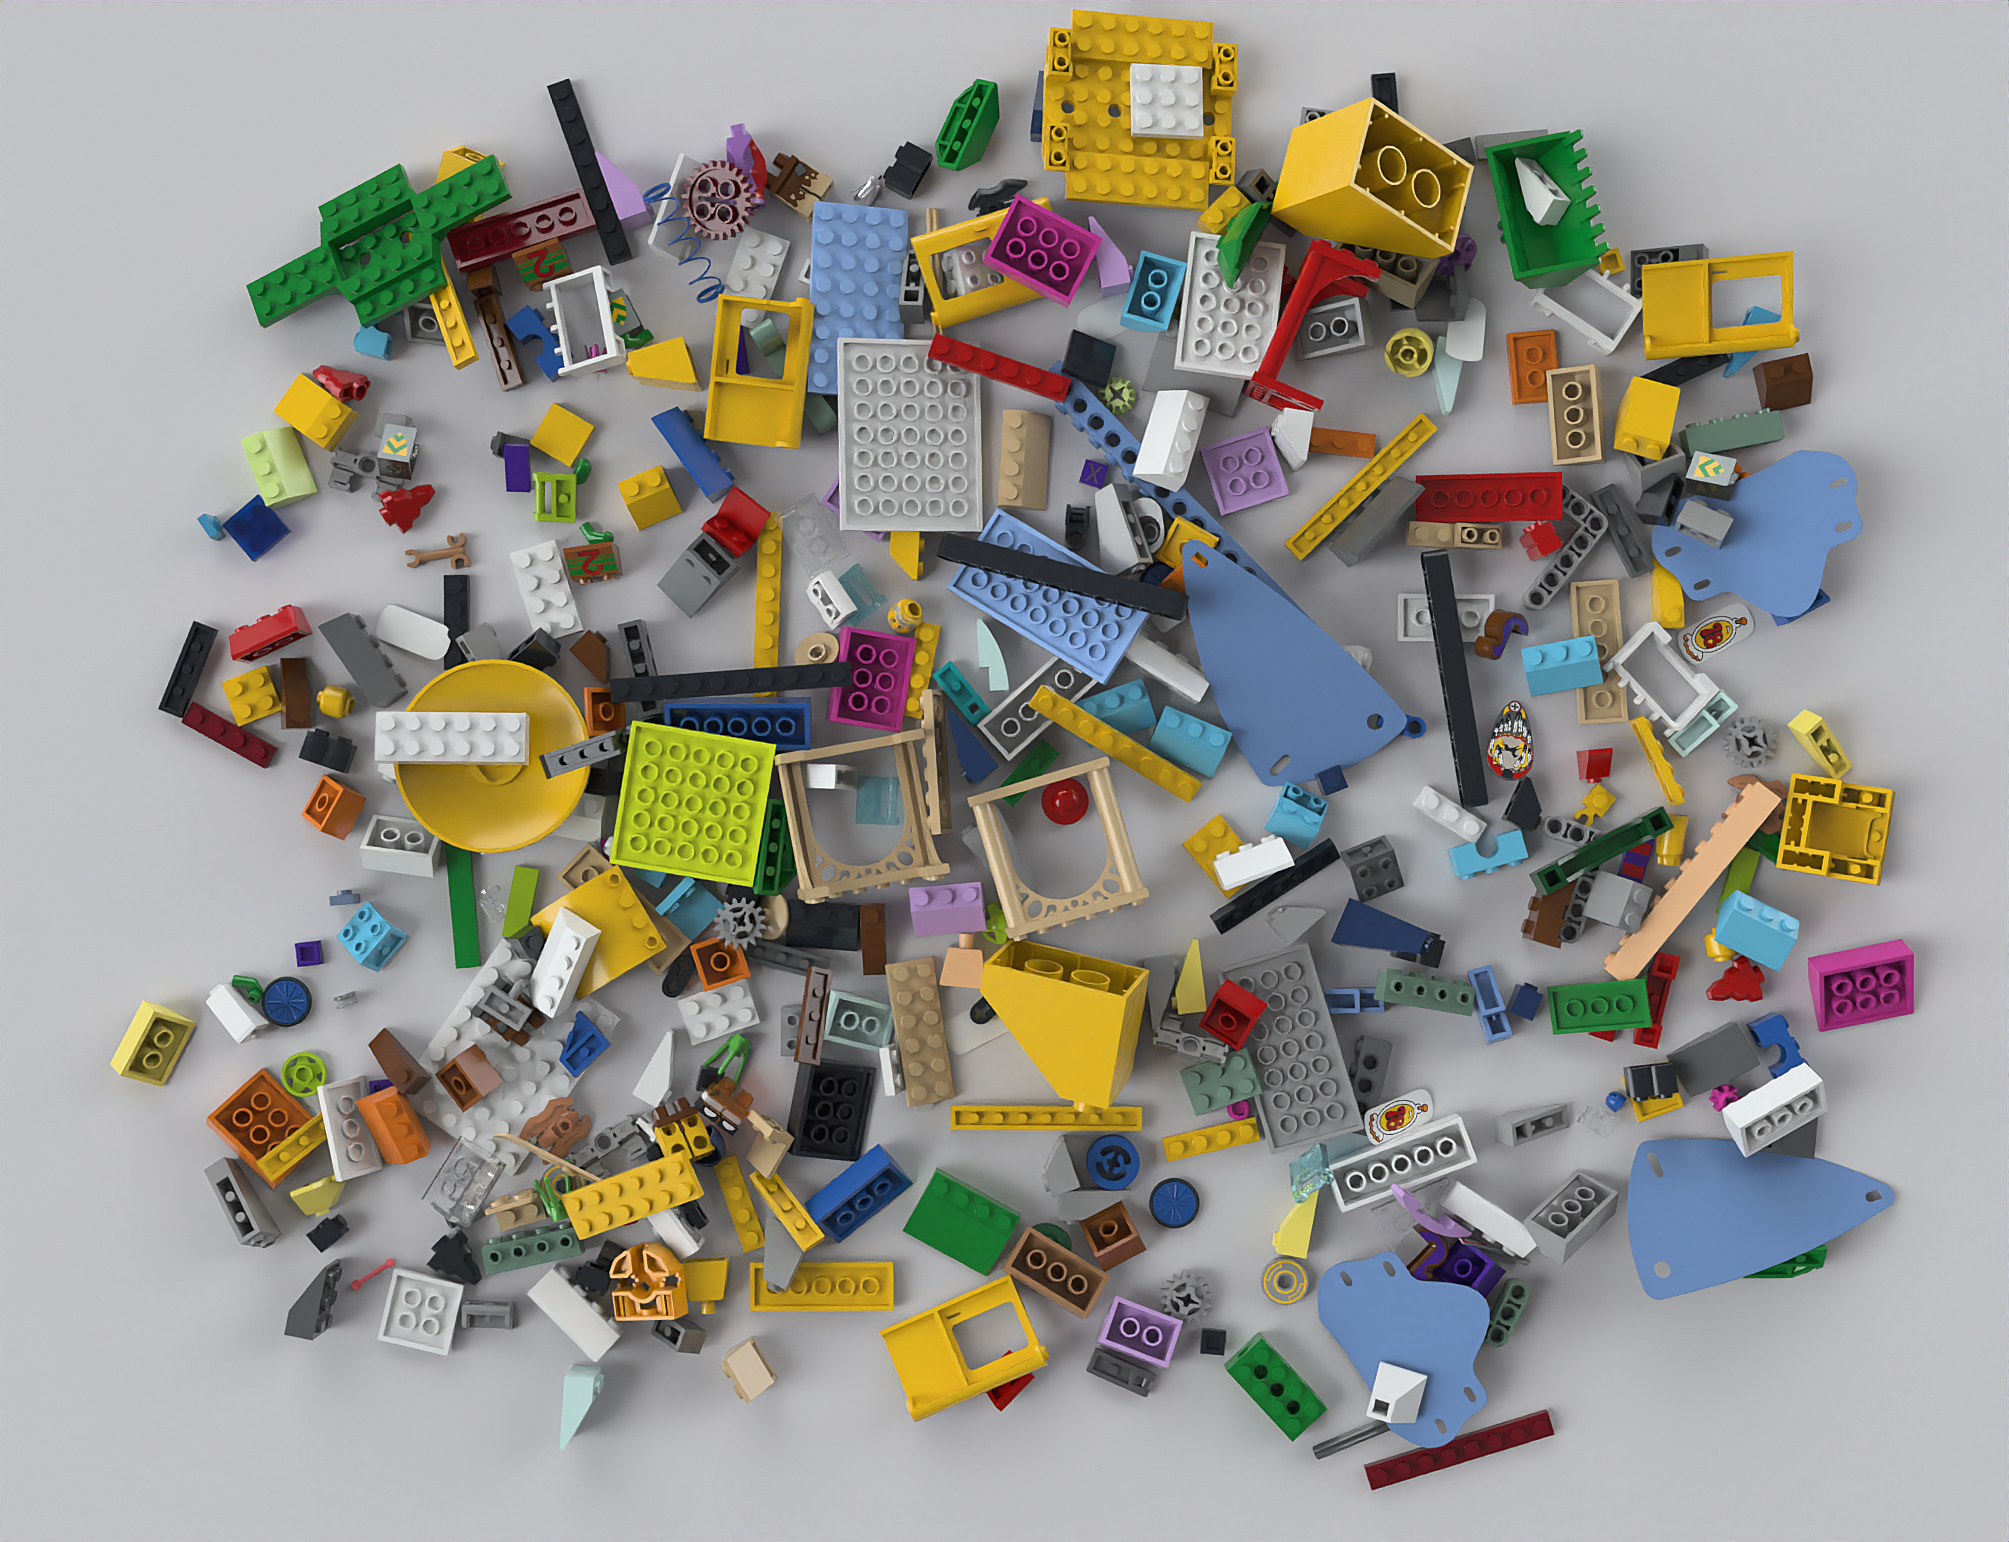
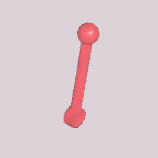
(356, 1284)

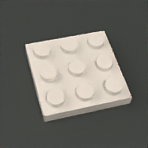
(1166, 101)
(421, 1311)

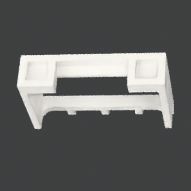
(1597, 339)
(614, 343)
(1699, 682)

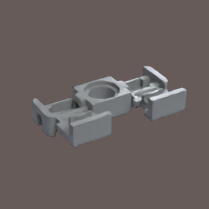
(347, 466)
(1170, 1039)
(623, 1132)

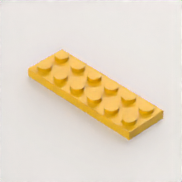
(632, 1195)
(828, 1287)

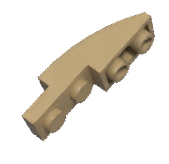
(1453, 536)

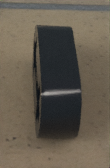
(683, 979)
(981, 1003)

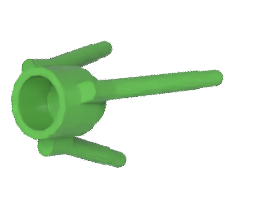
(738, 1046)
(555, 1206)

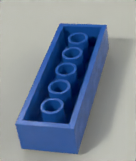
(761, 719)

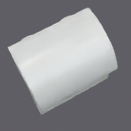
(831, 599)

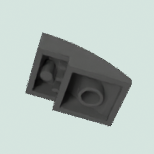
(1713, 1059)

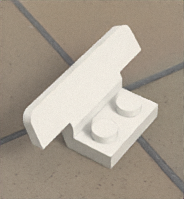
(892, 1073)

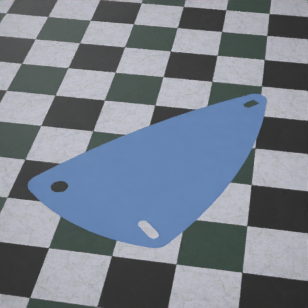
(1280, 675)
(1734, 1214)

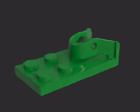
(1599, 1006)

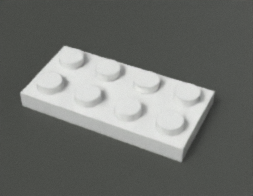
(756, 271)
(546, 590)
(1415, 621)
(348, 1136)

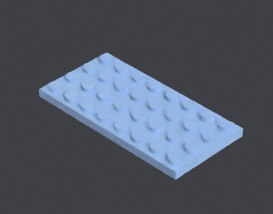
(853, 282)
(1070, 626)

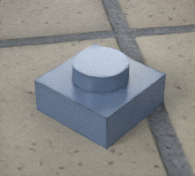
(344, 897)

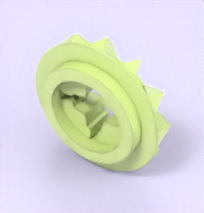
(1128, 394)

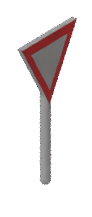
(1473, 1242)

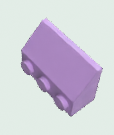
(948, 909)
(1139, 1332)

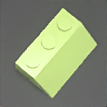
(279, 467)

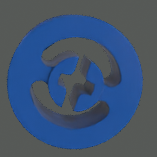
(1131, 1167)

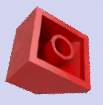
(1232, 1014)

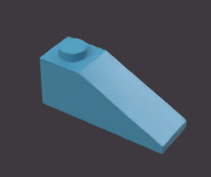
(1753, 316)

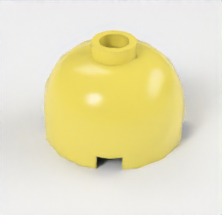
(1409, 352)

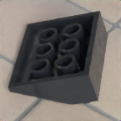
(830, 1110)

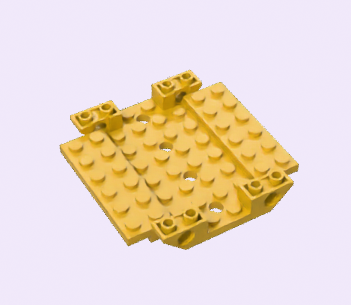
(1096, 151)

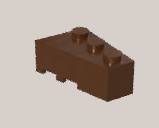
(1547, 916)

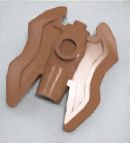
(1771, 823)
(557, 1127)

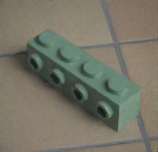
(1733, 434)
(1424, 993)
(531, 1249)

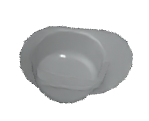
(1151, 522)

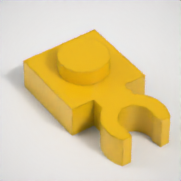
(1596, 803)

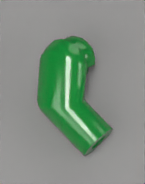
(637, 341)

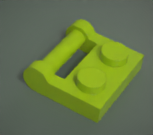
(562, 497)

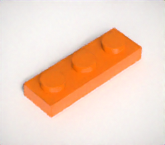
(1342, 443)

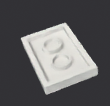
(719, 1011)

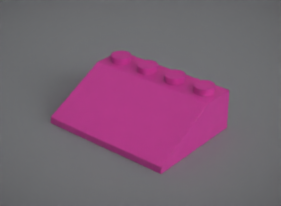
(1042, 250)
(879, 679)
(1862, 984)

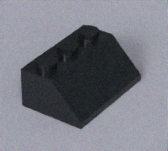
(823, 925)

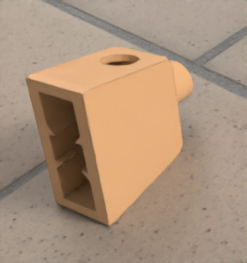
(963, 964)

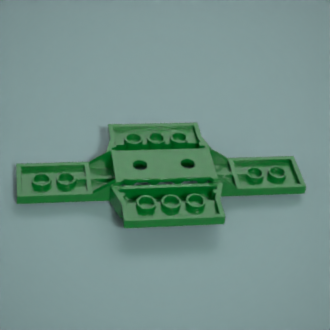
(397, 271)

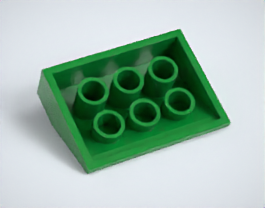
(962, 1222)

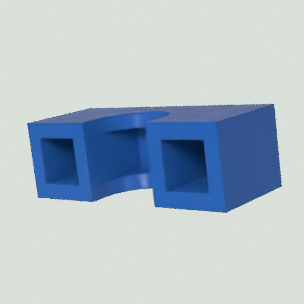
(528, 326)
(1773, 1030)

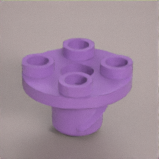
(1463, 254)

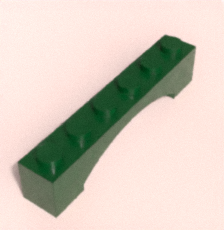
(1605, 847)

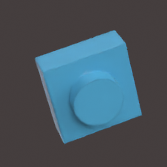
(212, 526)

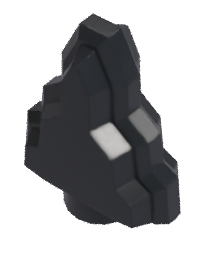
(455, 1258)

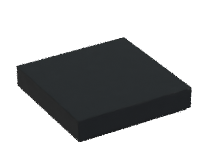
(1088, 359)

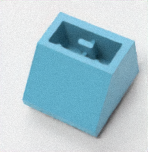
(1296, 815)

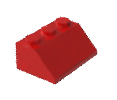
(269, 634)

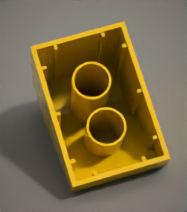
(1373, 183)
(1070, 1016)

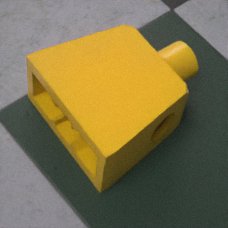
(706, 1280)

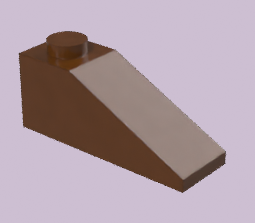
(294, 694)
(873, 938)
(398, 1063)

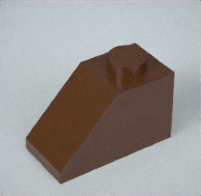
(484, 281)
(594, 654)

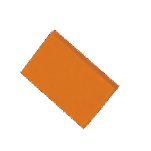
(1528, 360)

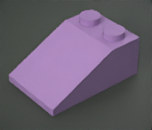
(626, 196)
(1109, 264)

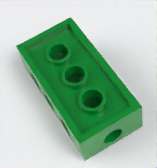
(1274, 1402)

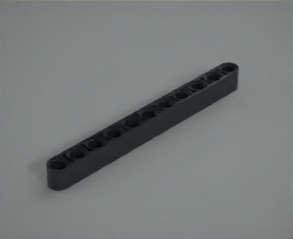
(1063, 576)
(1454, 678)

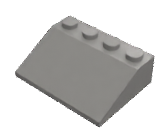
(1162, 376)

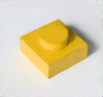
(1611, 261)

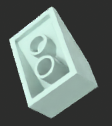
(858, 1021)
(581, 1388)

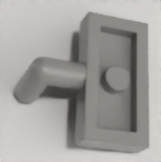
(505, 1005)

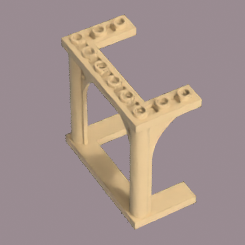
(925, 859)
(1130, 884)

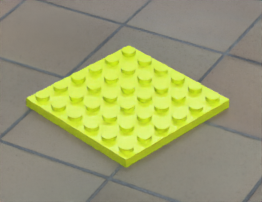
(692, 803)

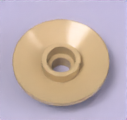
(817, 649)
(776, 914)

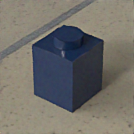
(1331, 780)
(1524, 1001)

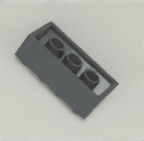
(364, 660)

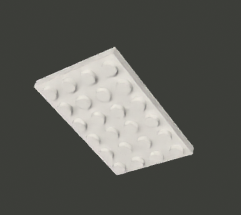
(1225, 327)

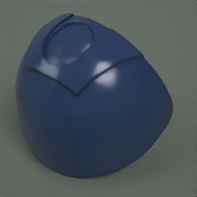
(719, 1144)

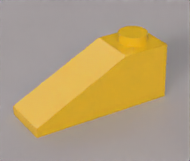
(1666, 598)

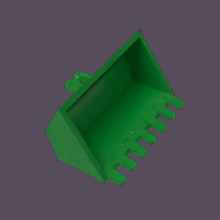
(1547, 253)

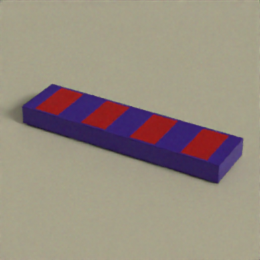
(1635, 862)

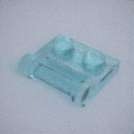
(863, 609)
(869, 800)
(1306, 1167)

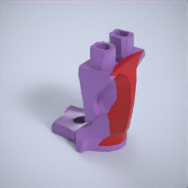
(746, 155)

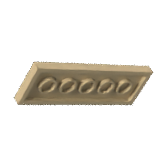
(1597, 613)
(937, 762)
(591, 863)
(919, 1031)

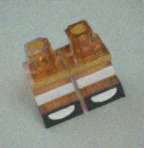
(722, 1107)

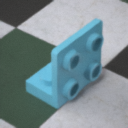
(690, 907)
(371, 937)

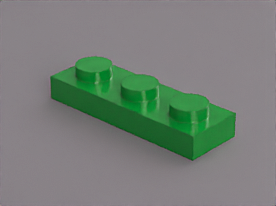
(1032, 766)

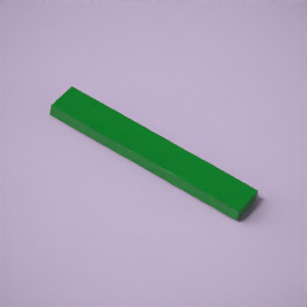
(463, 907)

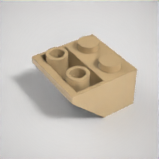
(748, 1369)

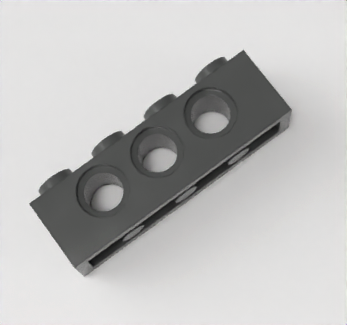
(640, 661)
(1376, 1074)

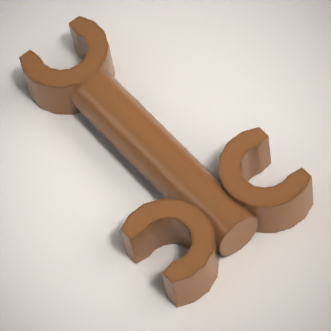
(456, 552)

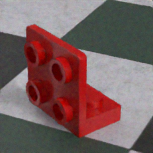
(737, 522)

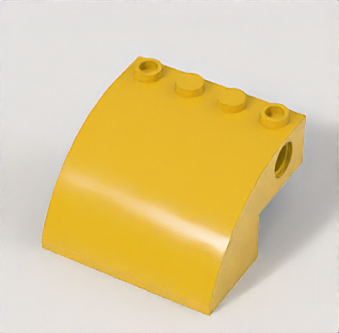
(1835, 829)
(626, 928)

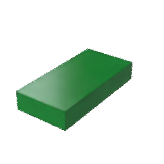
(1766, 844)

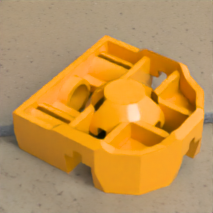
(651, 1267)

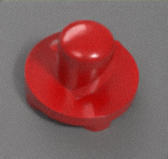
(1065, 801)

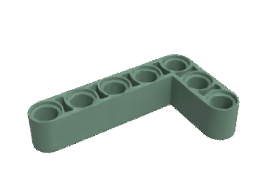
(774, 350)
(1508, 1323)

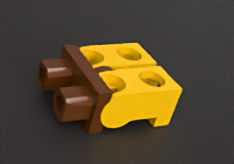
(681, 1131)

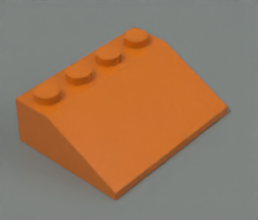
(258, 1120)

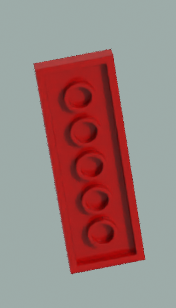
(1490, 497)

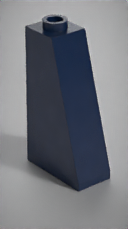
(1375, 930)

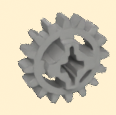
(1755, 733)
(730, 918)
(1195, 1301)

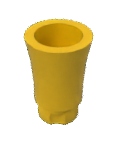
(1671, 843)

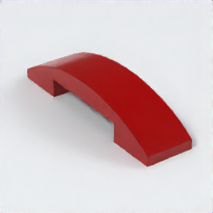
(1659, 979)

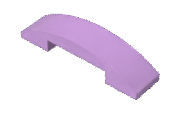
(1444, 1226)

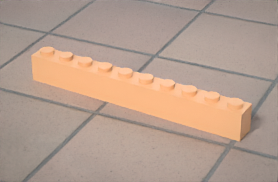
(1692, 882)

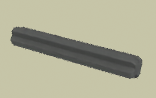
(1350, 1439)

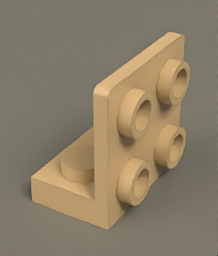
(769, 1145)
(519, 1210)

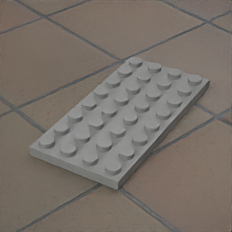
(1295, 1051)

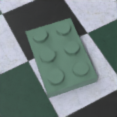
(1217, 1087)

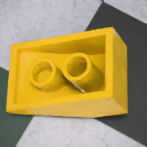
(315, 413)

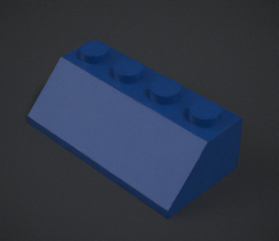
(693, 453)
(858, 1193)

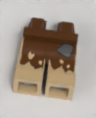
(797, 185)

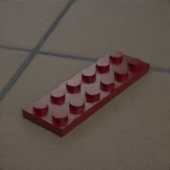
(520, 228)

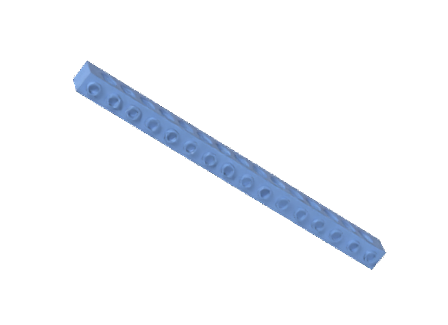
(1130, 444)

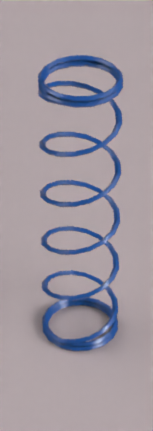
(655, 198)

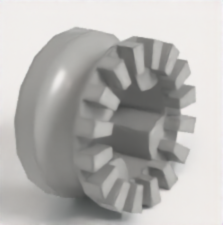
(346, 1001)

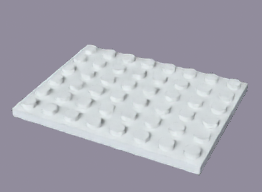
(907, 439)
(529, 1072)

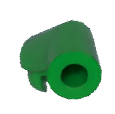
(582, 470)
(595, 537)
(251, 985)

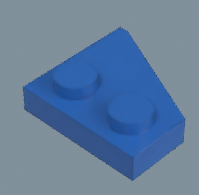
(583, 1045)

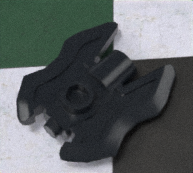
(997, 197)

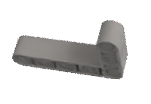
(1569, 548)
(1564, 835)

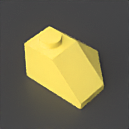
(318, 1195)

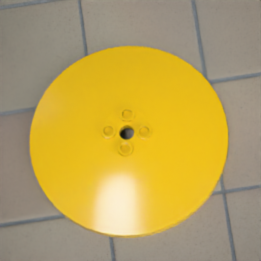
(497, 804)

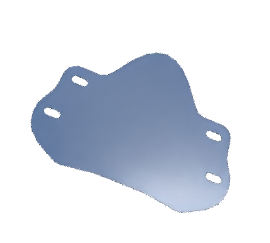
(1776, 538)
(1413, 1327)

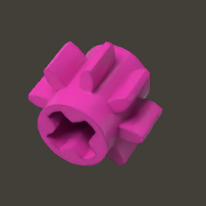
(1723, 1096)

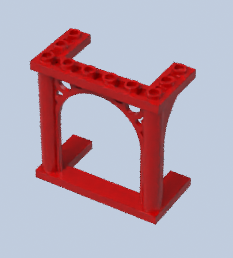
(1320, 277)

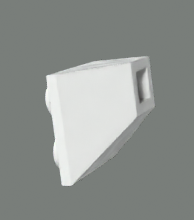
(1396, 1394)

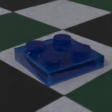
(256, 528)

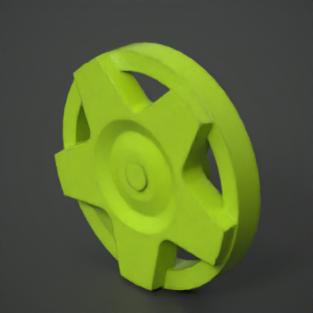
(996, 924)
(304, 1074)

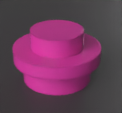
(1239, 1110)

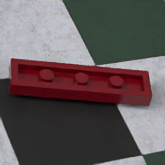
(229, 735)

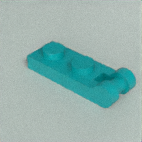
(961, 692)

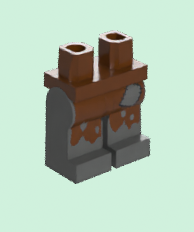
(521, 1038)

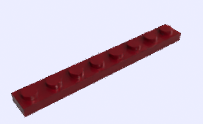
(1459, 1450)

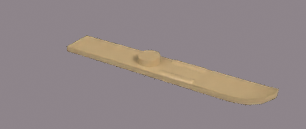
(567, 1168)

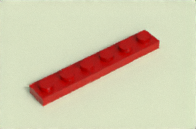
(999, 368)

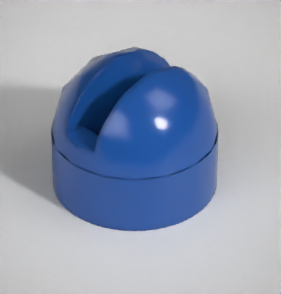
(1615, 1100)

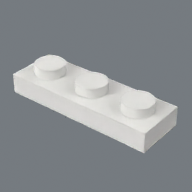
(1449, 814)

